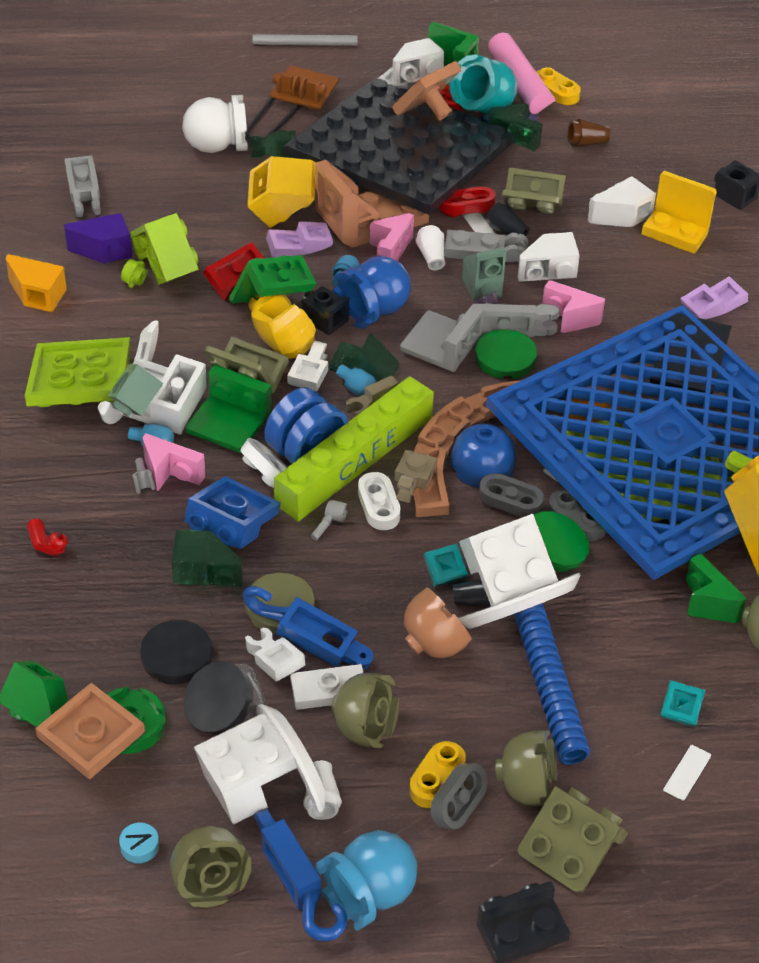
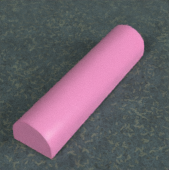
(529, 84)

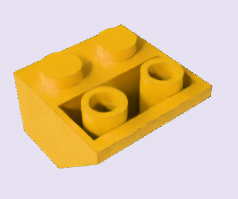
(281, 188)

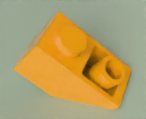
(36, 282)

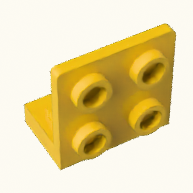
(680, 212)

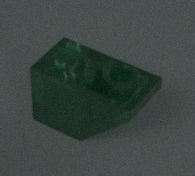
(204, 560)

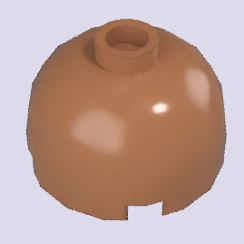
(433, 627)

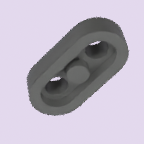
(511, 495)
(564, 503)
(459, 796)

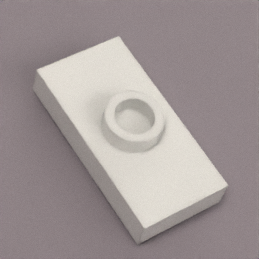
(320, 686)

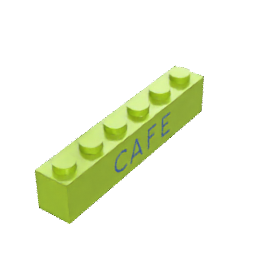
(353, 448)

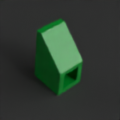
(33, 692)

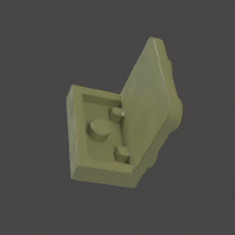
(534, 190)
(249, 361)
(571, 838)

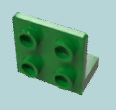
(454, 42)
(273, 277)
(232, 410)

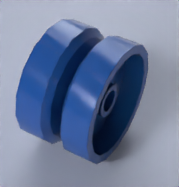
(301, 423)

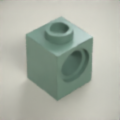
(134, 390)

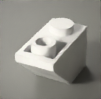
(416, 61)
(622, 204)
(550, 258)

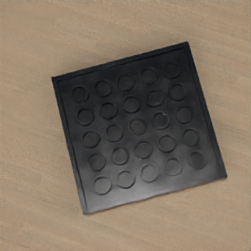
(403, 155)

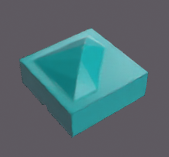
(445, 565)
(682, 703)

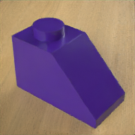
(99, 238)

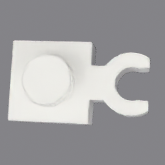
(275, 657)

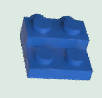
(230, 511)

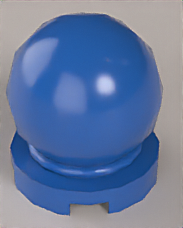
(374, 289)

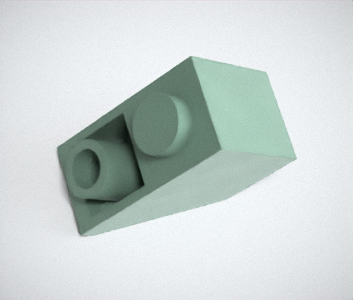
(484, 273)

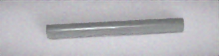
(311, 40)

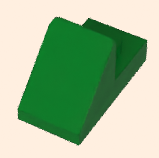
(712, 593)

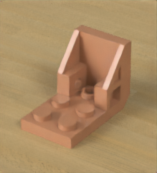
(351, 213)

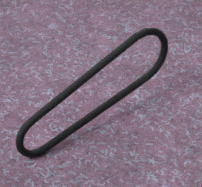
(261, 113)

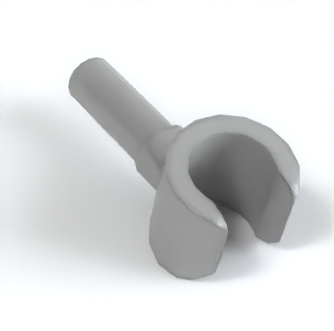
(142, 478)
(334, 511)

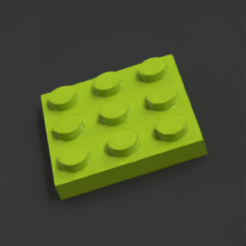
(76, 371)

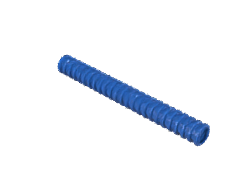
(552, 685)

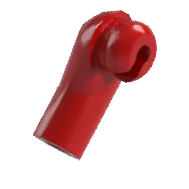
(44, 543)

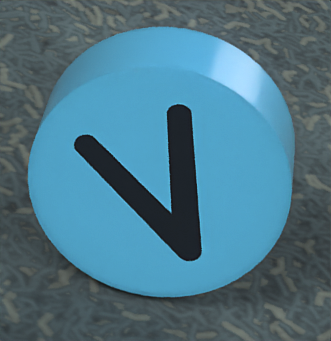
(139, 843)

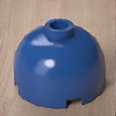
(481, 452)

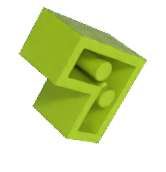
(165, 247)

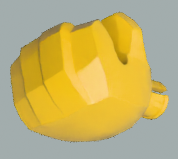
(282, 325)

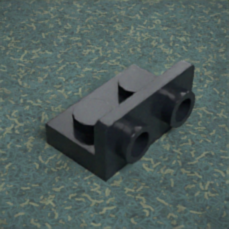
(521, 923)

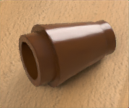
(587, 133)

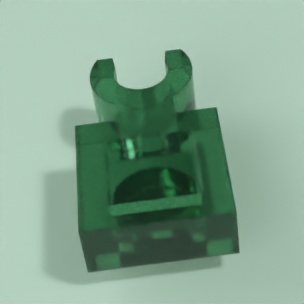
(272, 145)

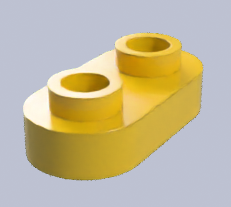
(563, 89)
(435, 770)

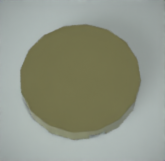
(284, 590)

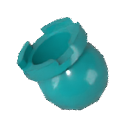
(483, 84)

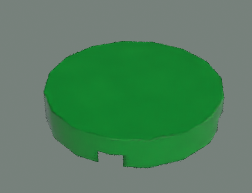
(505, 354)
(563, 540)
(147, 709)

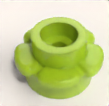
(134, 273)

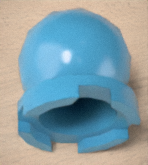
(369, 876)

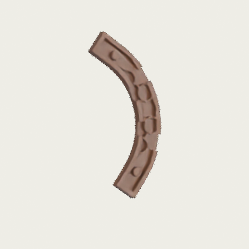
(438, 440)

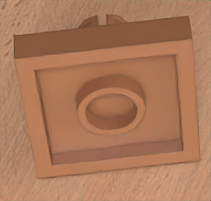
(427, 91)
(90, 730)

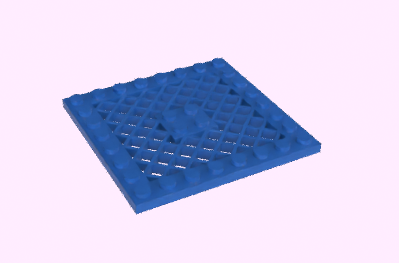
(665, 434)

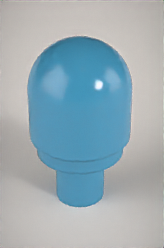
(342, 264)
(355, 379)
(156, 430)

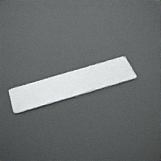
(478, 223)
(687, 772)

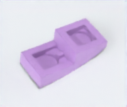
(305, 240)
(715, 301)

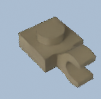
(372, 394)
(412, 472)

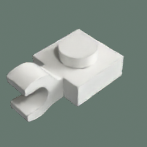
(310, 369)

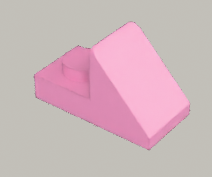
(392, 235)
(576, 307)
(172, 459)

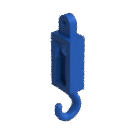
(307, 626)
(297, 875)

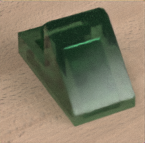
(516, 121)
(371, 357)

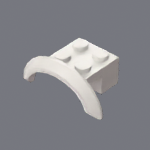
(177, 397)
(512, 570)
(251, 756)

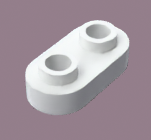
(262, 459)
(380, 508)

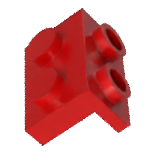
(226, 272)

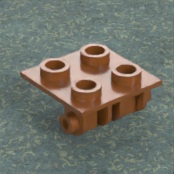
(303, 87)

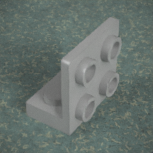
(444, 339)

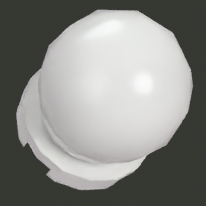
(214, 125)

